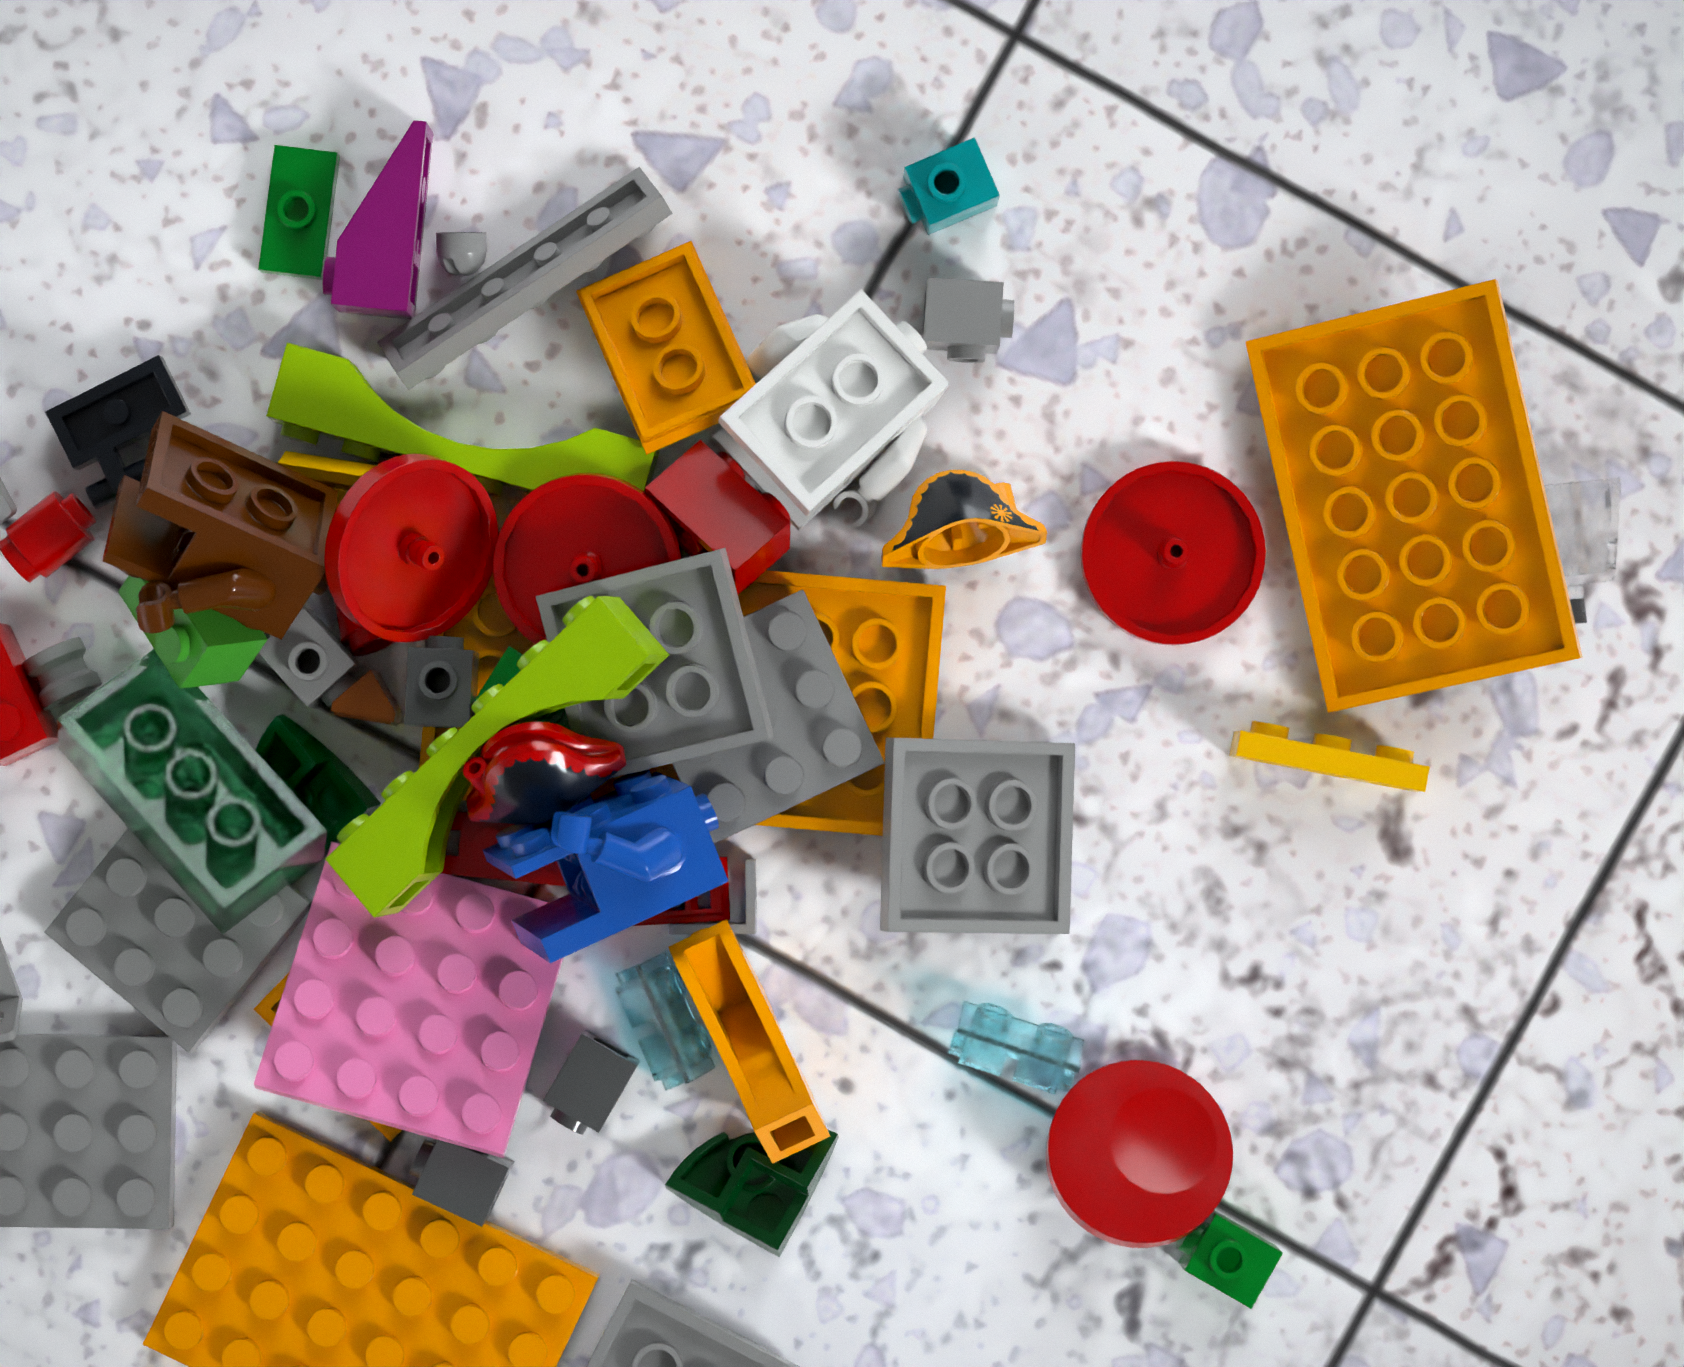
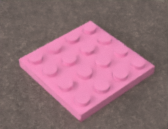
(413, 1011)

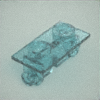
(658, 994)
(1045, 1052)

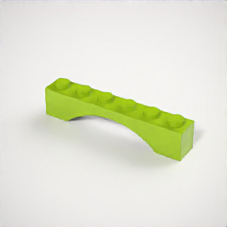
(333, 399)
(404, 841)

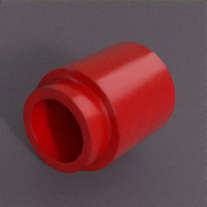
(48, 536)

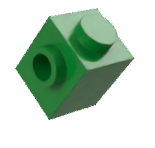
(1229, 1258)

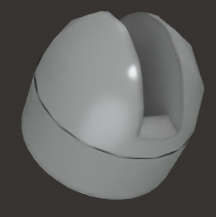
(461, 251)

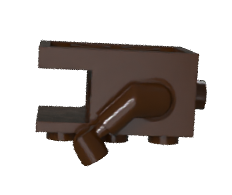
(219, 532)

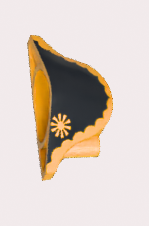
(961, 522)

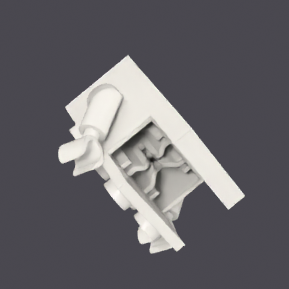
(829, 406)

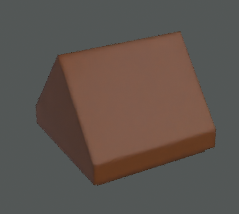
(368, 701)

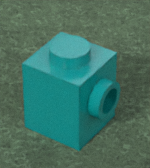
(948, 187)

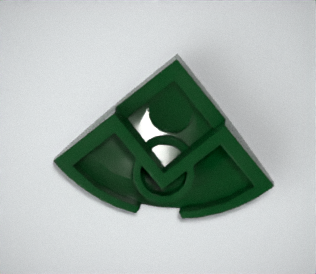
(315, 777)
(747, 1192)

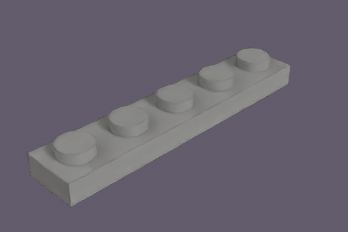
(524, 278)

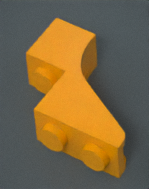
(749, 1040)

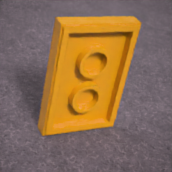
(667, 346)

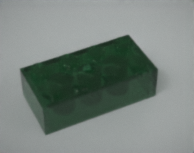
(154, 743)

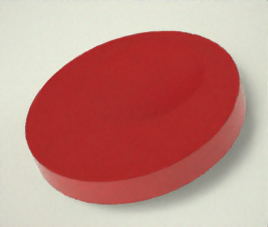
(574, 535)
(411, 547)
(1173, 553)
(1139, 1154)

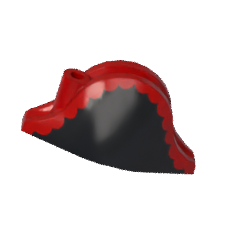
(537, 771)

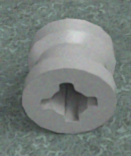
(62, 673)

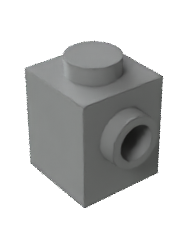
(966, 318)
(311, 660)

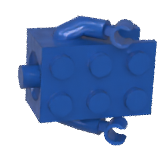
(619, 859)

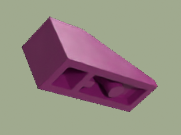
(382, 243)

